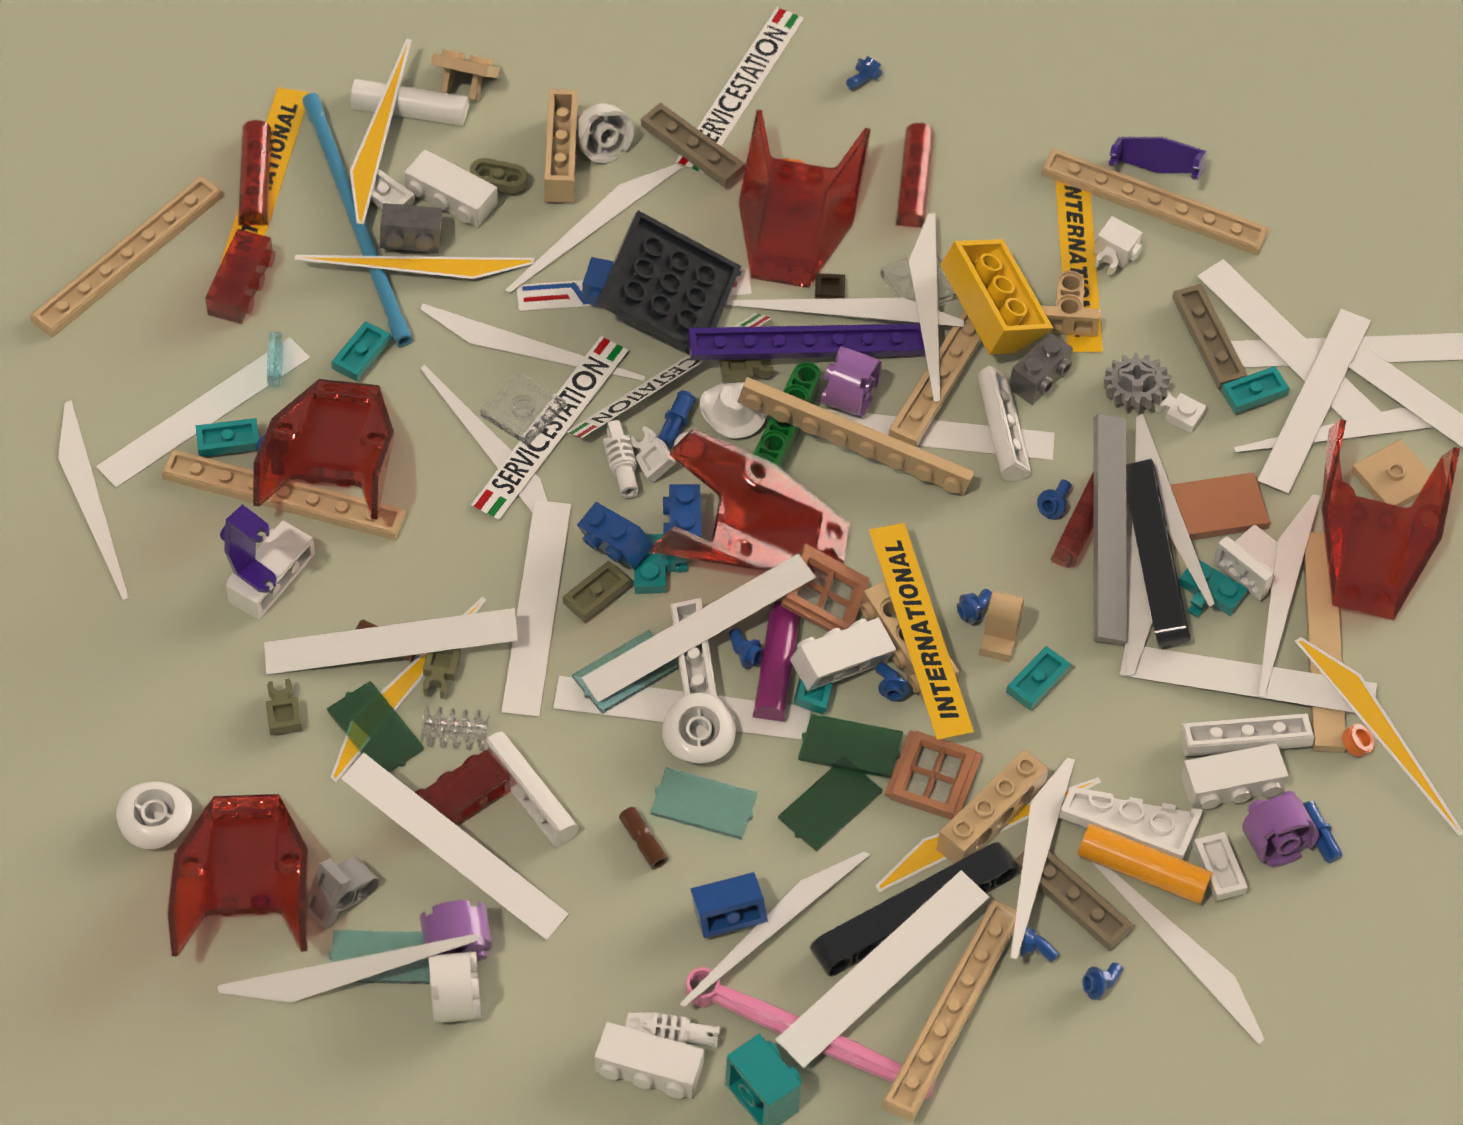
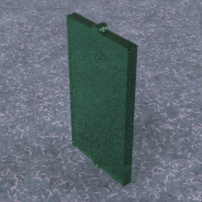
(375, 727)
(850, 745)
(829, 806)

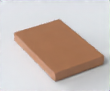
(1221, 505)

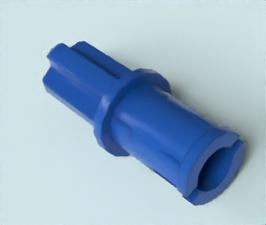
(676, 417)
(1326, 843)

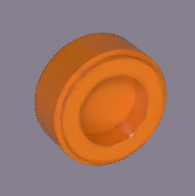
(1358, 740)

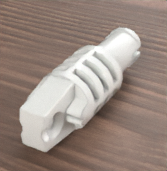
(621, 459)
(673, 1028)

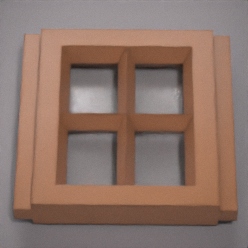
(832, 596)
(933, 774)

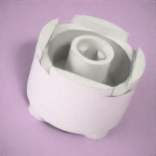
(454, 987)

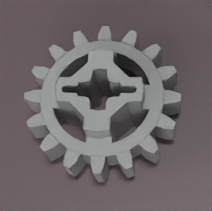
(1136, 382)

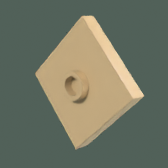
(1392, 474)

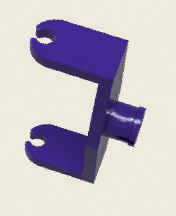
(1158, 155)
(240, 548)

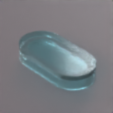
(275, 359)

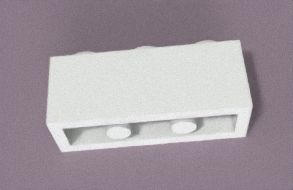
(451, 188)
(282, 552)
(842, 653)
(1234, 776)
(649, 1061)

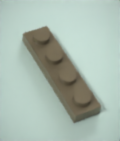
(693, 144)
(1208, 335)
(1081, 902)

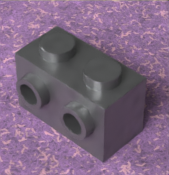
(410, 228)
(1041, 368)

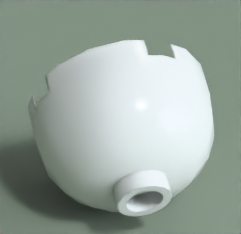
(603, 132)

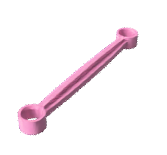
(779, 1020)

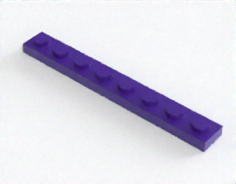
(804, 341)

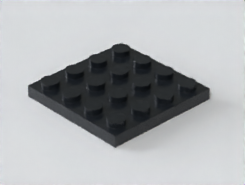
(667, 282)

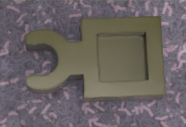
(740, 369)
(438, 668)
(283, 710)

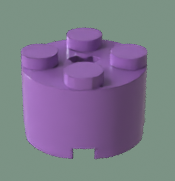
(851, 381)
(1279, 829)
(457, 920)

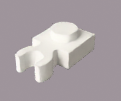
(1181, 412)
(654, 455)

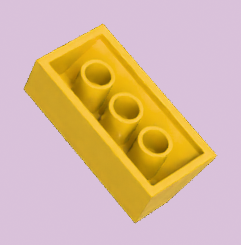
(995, 295)

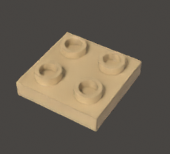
(456, 61)

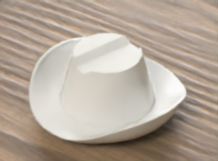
(728, 416)
(698, 728)
(153, 814)

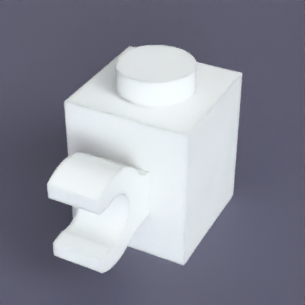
(1117, 244)

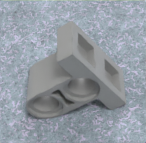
(339, 888)

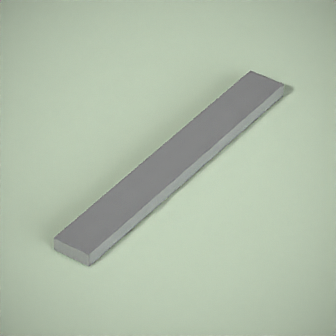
(1109, 529)

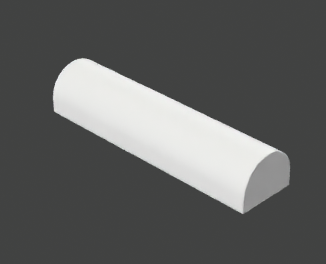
(412, 102)
(1003, 424)
(696, 663)
(1245, 733)
(532, 791)

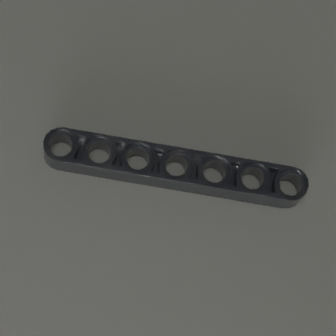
(1156, 554)
(859, 936)

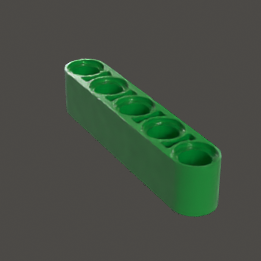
(782, 435)

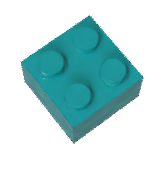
(763, 1082)

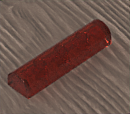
(255, 173)
(915, 175)
(1076, 531)

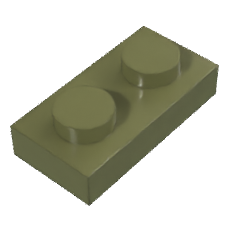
(596, 591)

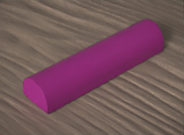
(776, 664)

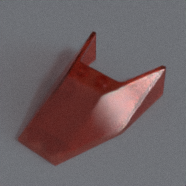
(796, 210)
(329, 436)
(759, 514)
(1378, 547)
(240, 861)

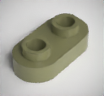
(506, 176)

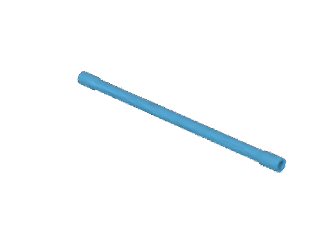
(396, 322)

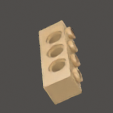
(561, 146)
(878, 603)
(992, 807)

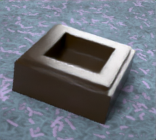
(829, 286)

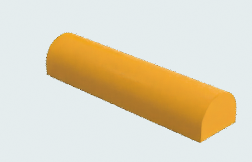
(1144, 864)

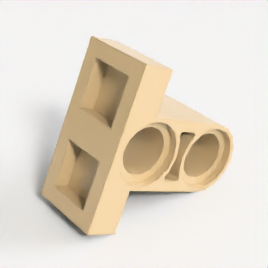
(1069, 315)
(1001, 626)

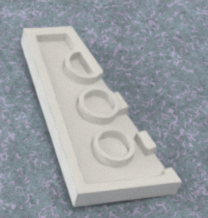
(1150, 825)

